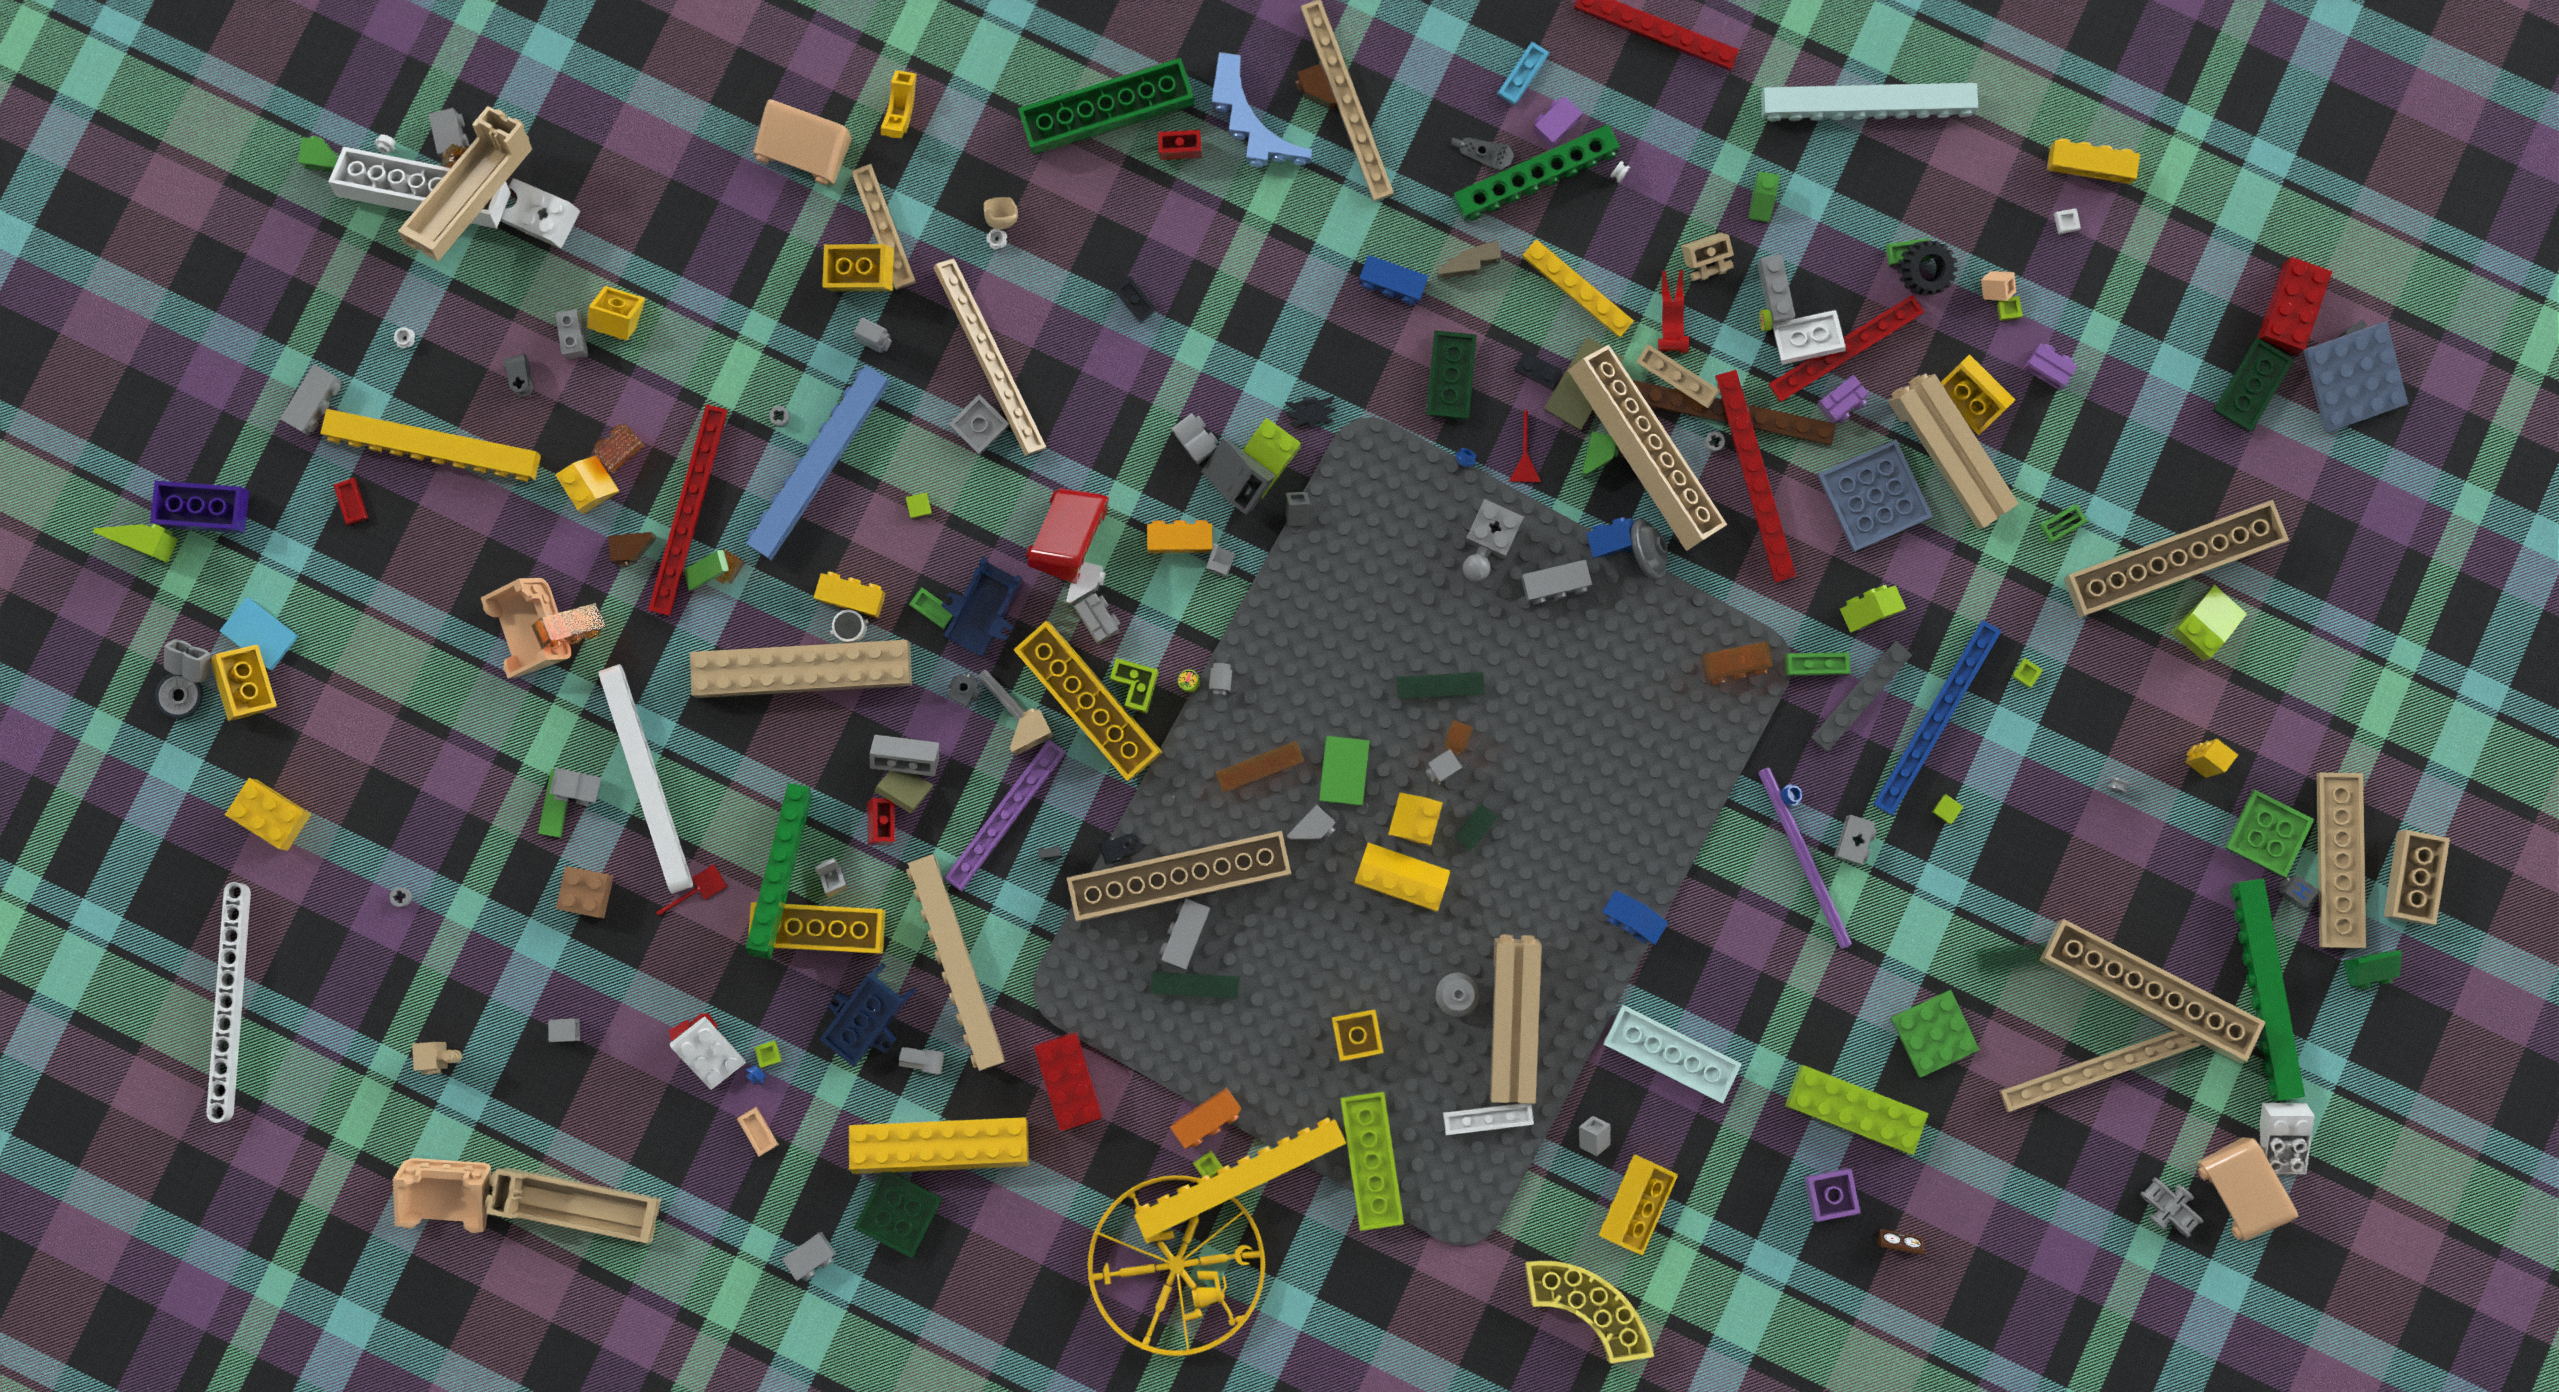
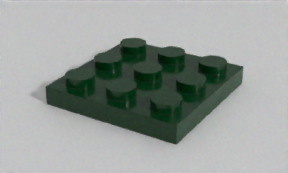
(898, 1213)

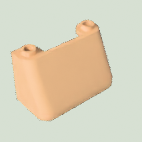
(802, 141)
(518, 608)
(2248, 1188)
(441, 1192)

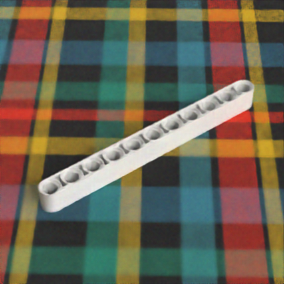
(645, 779)
(221, 1011)

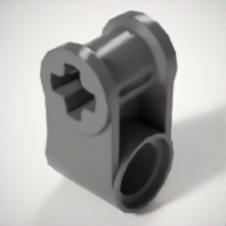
(519, 371)

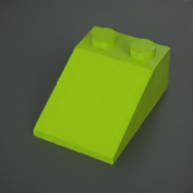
(1272, 448)
(149, 540)
(2209, 623)

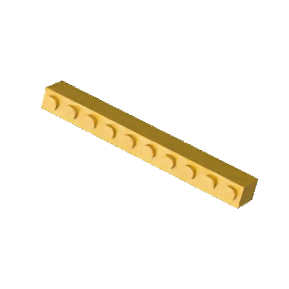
(430, 444)
(1239, 1179)

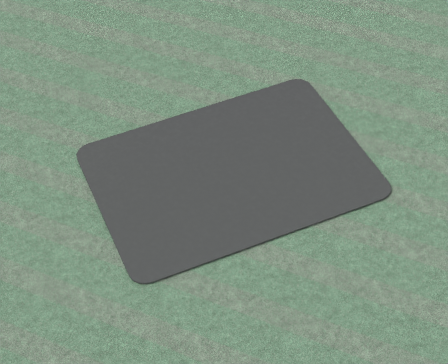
(1584, 746)

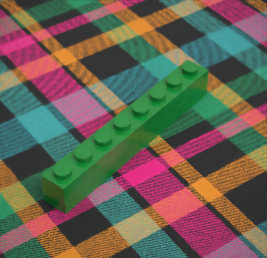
(779, 871)

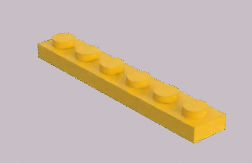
(1577, 288)

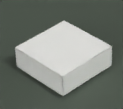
(2067, 221)

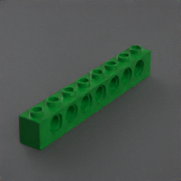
(1602, 137)

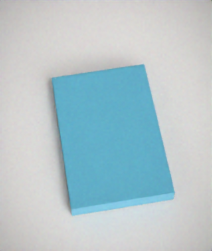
(255, 626)

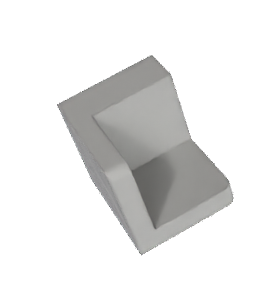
(1220, 561)
(564, 1030)
(1594, 1135)

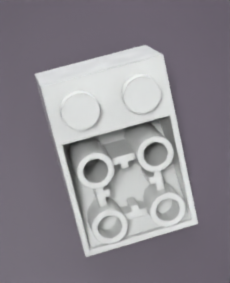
(2286, 1136)

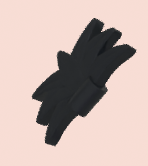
(1310, 411)

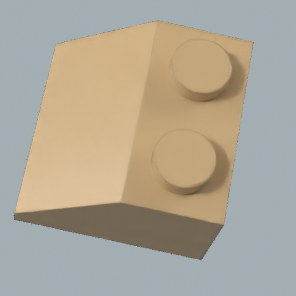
(1030, 732)

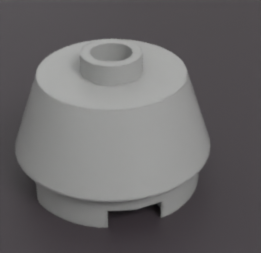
(1457, 994)

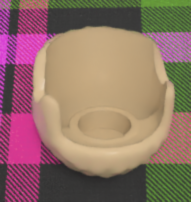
(1000, 212)

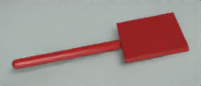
(707, 883)

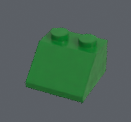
(2373, 968)

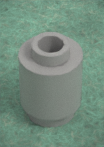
(1220, 678)

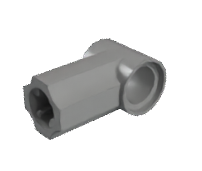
(927, 1060)

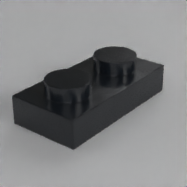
(1135, 300)
(1538, 370)

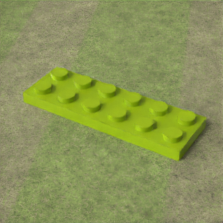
(1372, 1161)

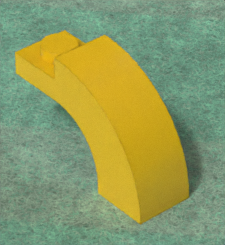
(900, 104)

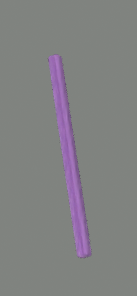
(1805, 858)

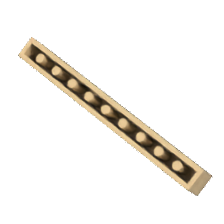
(956, 962)

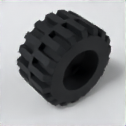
(1944, 267)

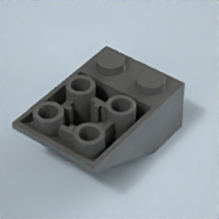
(1237, 476)

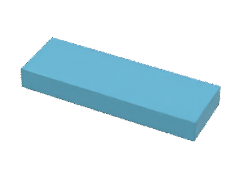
(1523, 73)

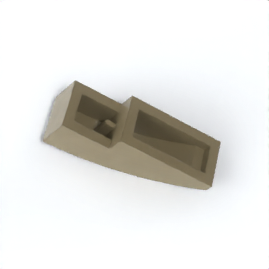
(1470, 261)

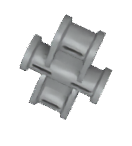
(2171, 1207)

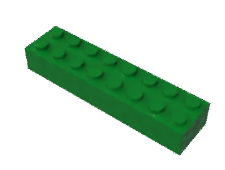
(1106, 106)

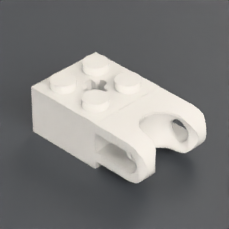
(540, 214)

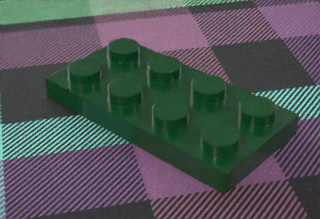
(1451, 375)
(2253, 385)

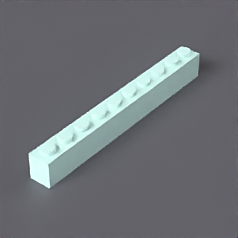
(1869, 100)

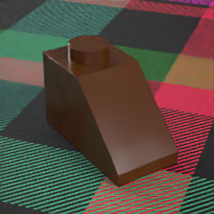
(1315, 86)
(629, 547)

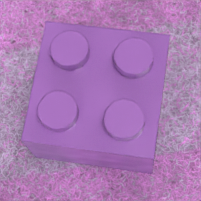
(1832, 1194)

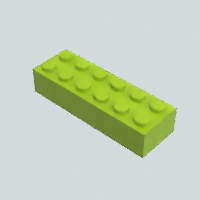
(1856, 1109)

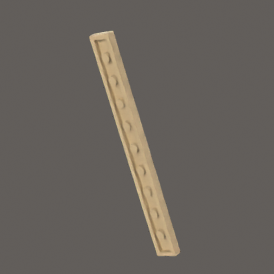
(1347, 100)
(989, 357)
(2096, 1069)

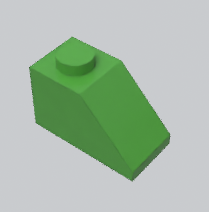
(316, 154)
(1763, 196)
(1599, 453)

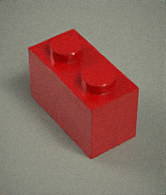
(1179, 145)
(881, 821)

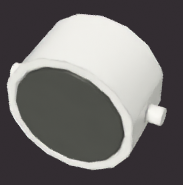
(849, 626)

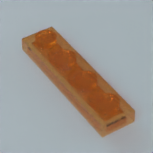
(1259, 766)

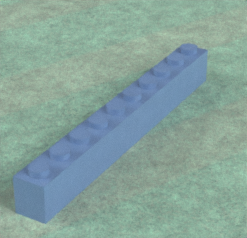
(818, 462)

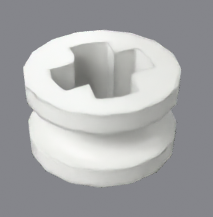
(1620, 171)

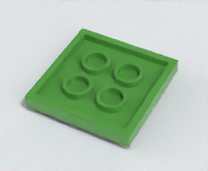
(2269, 833)
(1934, 1033)

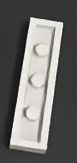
(1488, 1118)

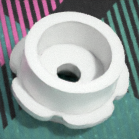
(385, 144)
(996, 233)
(400, 333)

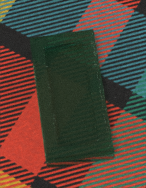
(1475, 827)

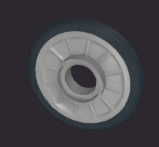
(178, 709)

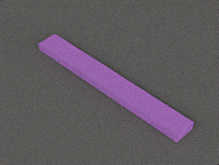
(1005, 815)

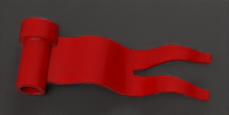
(1673, 318)

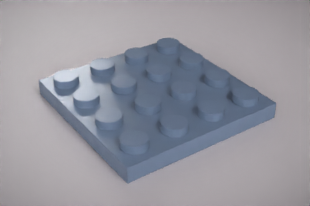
(2355, 376)
(1874, 495)

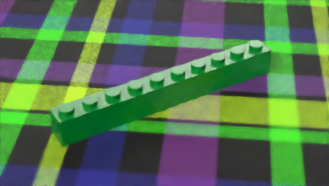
(2267, 989)

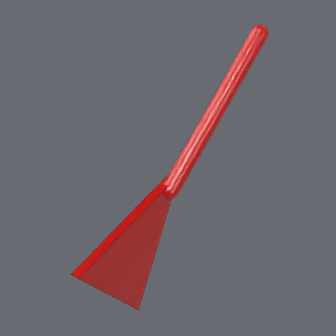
(1525, 470)

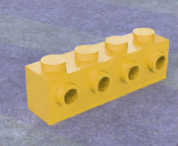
(2093, 161)

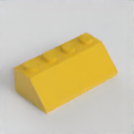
(1402, 877)
(1638, 1204)

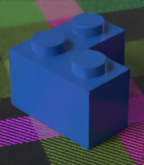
(1611, 539)
(1634, 918)

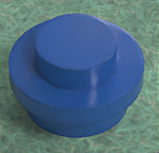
(1466, 457)
(1791, 795)
(755, 1075)

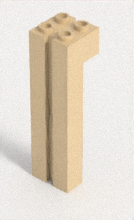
(468, 184)
(1953, 448)
(1515, 1019)
(572, 1204)

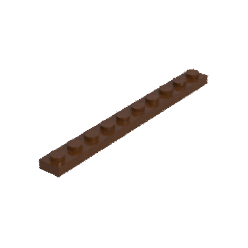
(1761, 418)

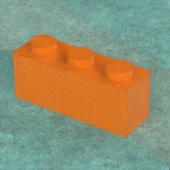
(1206, 1119)

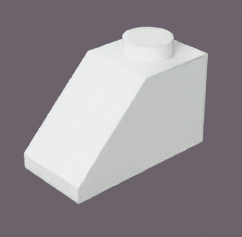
(1090, 578)

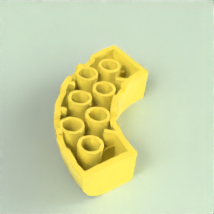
(1593, 1301)

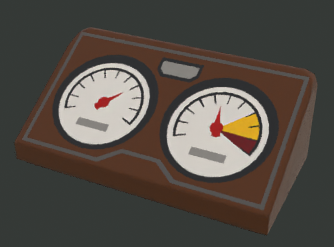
(1901, 1241)

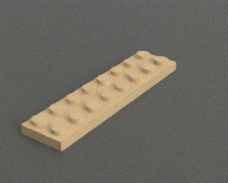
(2341, 860)

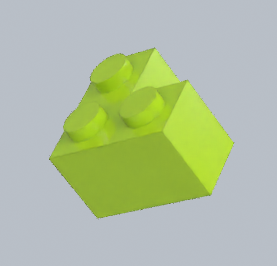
(1874, 606)
(1139, 679)

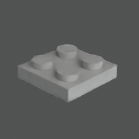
(979, 424)

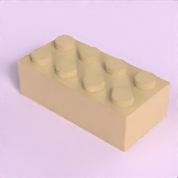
(2416, 877)

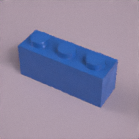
(1393, 280)

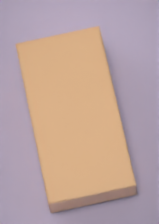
(757, 1131)

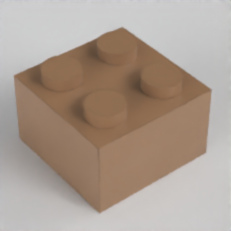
(584, 892)

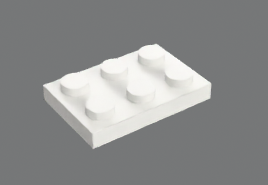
(1808, 337)
(707, 1053)

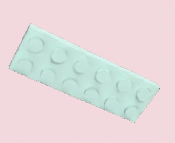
(1672, 1054)

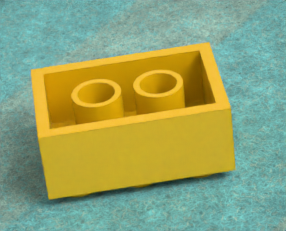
(858, 267)
(268, 814)

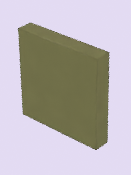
(904, 789)

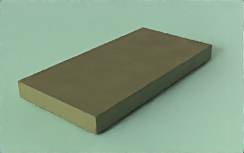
(1567, 399)

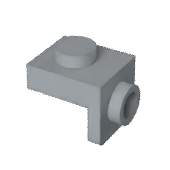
(831, 877)

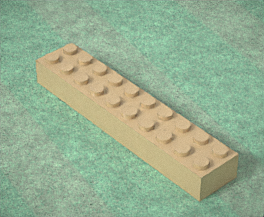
(1647, 447)
(2176, 559)
(800, 668)
(1178, 876)
(2152, 991)

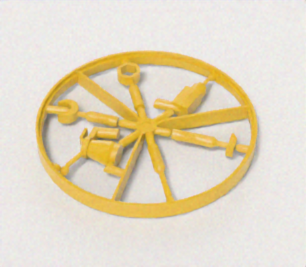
(1201, 1295)

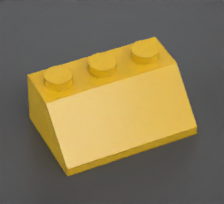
(1976, 394)
(242, 682)

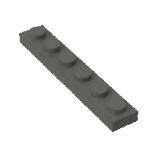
(1860, 696)

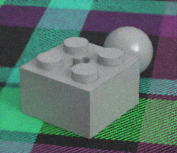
(1477, 565)

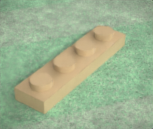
(1678, 376)

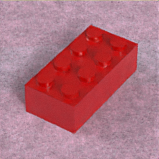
(2294, 306)
(1068, 1081)

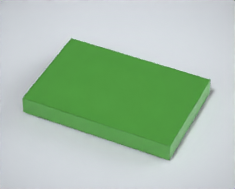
(1344, 770)

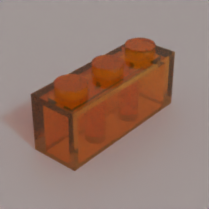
(568, 626)
(1737, 662)

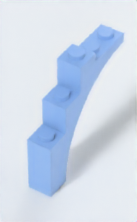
(1243, 122)

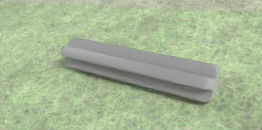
(1000, 693)

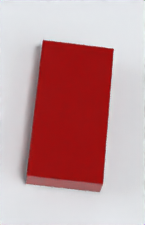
(350, 501)

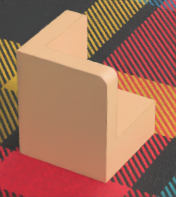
(1998, 285)

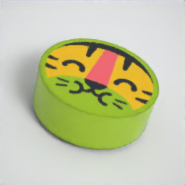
(1765, 319)
(1189, 681)

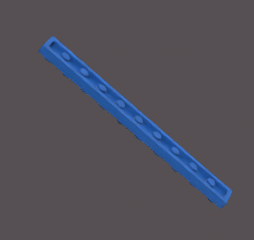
(1936, 718)

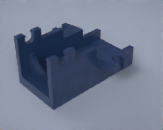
(982, 608)
(864, 1018)

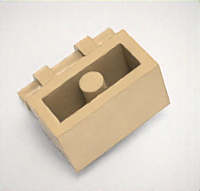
(1708, 250)
(433, 1057)

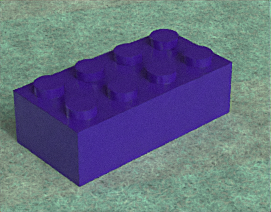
(199, 507)

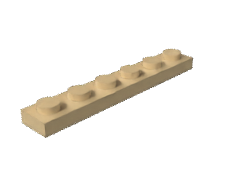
(882, 223)

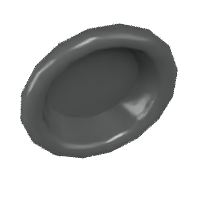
(1649, 549)

